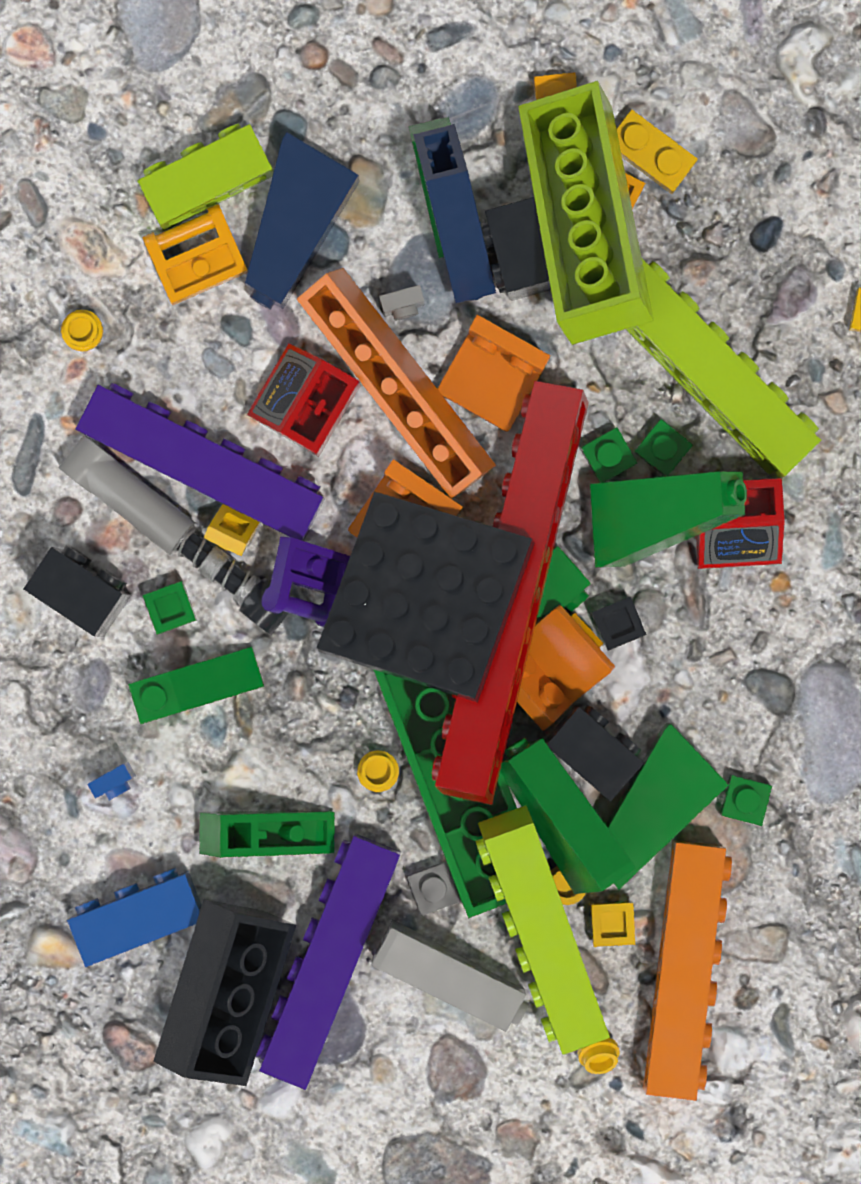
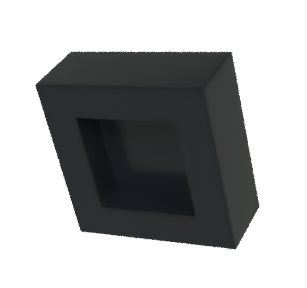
(618, 623)

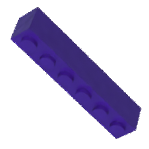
(200, 463)
(329, 961)

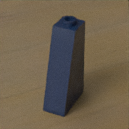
(455, 213)
(298, 215)

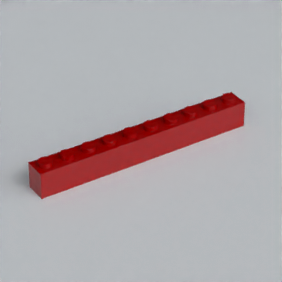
(532, 508)

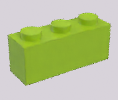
(205, 176)

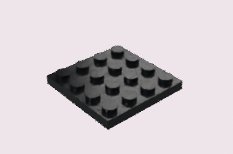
(426, 596)

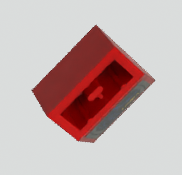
(304, 399)
(750, 538)

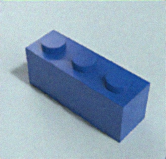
(135, 916)

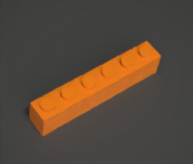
(396, 382)
(685, 970)

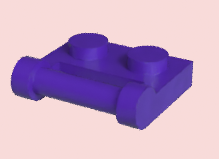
(307, 567)

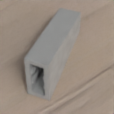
(449, 977)

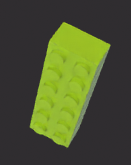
(585, 213)
(722, 380)

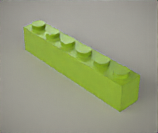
(543, 929)

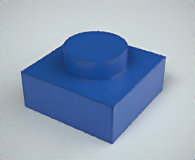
(113, 783)

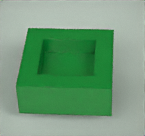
(663, 448)
(608, 455)
(169, 607)
(746, 800)

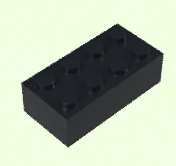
(224, 993)

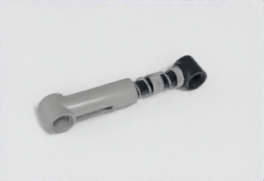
(166, 527)

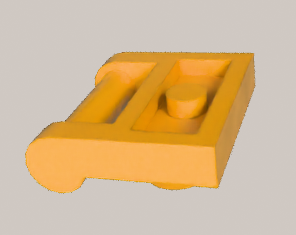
(201, 266)

